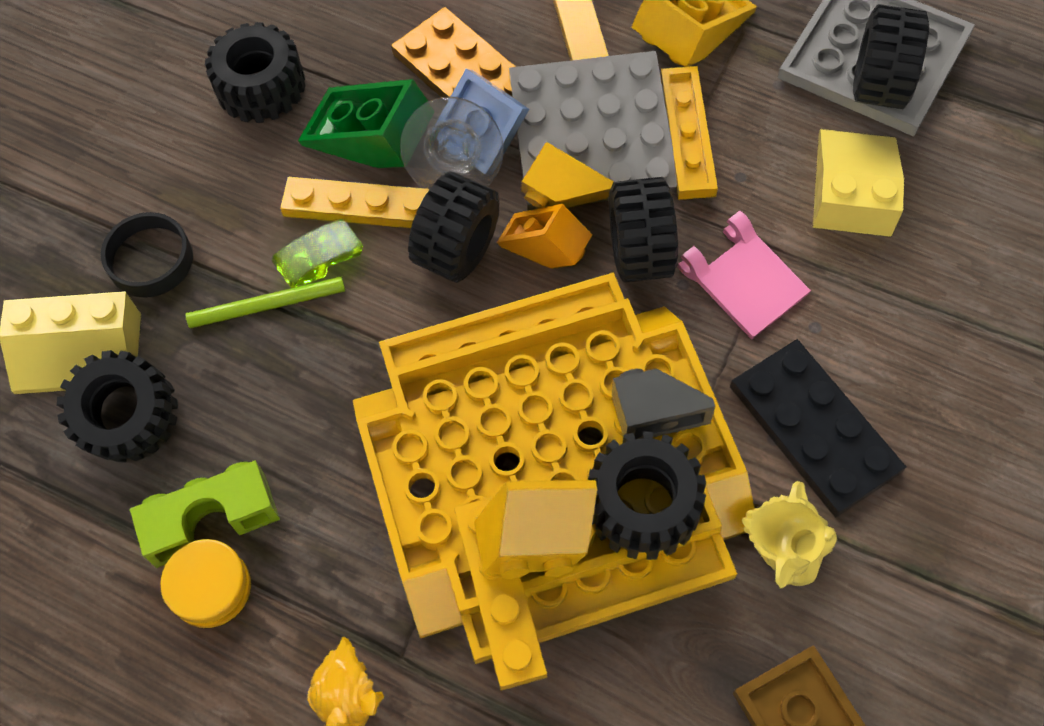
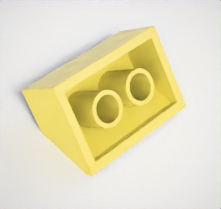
(53, 334)

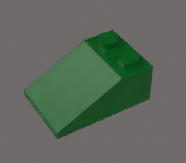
(364, 122)

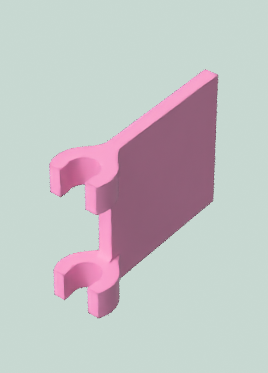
(746, 279)

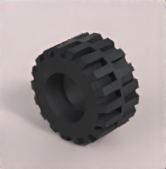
(250, 51)
(891, 56)
(453, 226)
(643, 229)
(90, 389)
(654, 461)

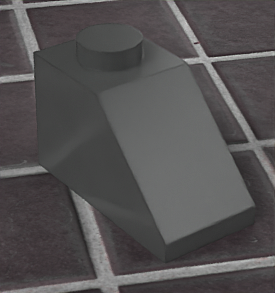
(658, 403)

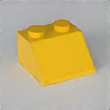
(536, 527)

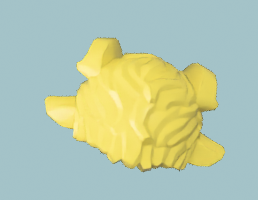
(790, 536)

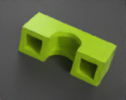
(169, 520)

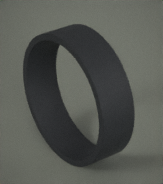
(135, 224)

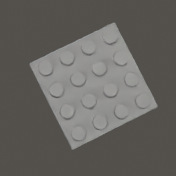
(829, 50)
(598, 112)

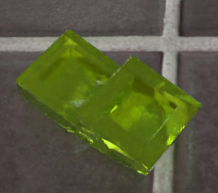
(312, 253)

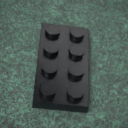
(817, 427)

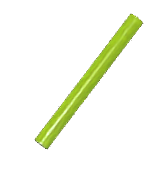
(265, 302)

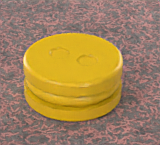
(205, 583)

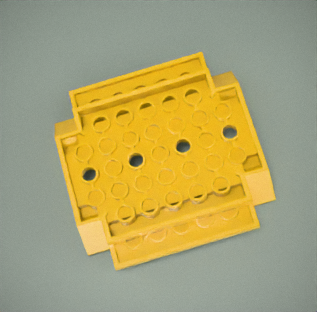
(526, 387)

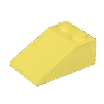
(858, 183)

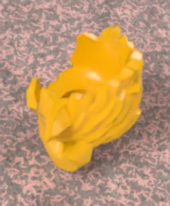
(342, 690)

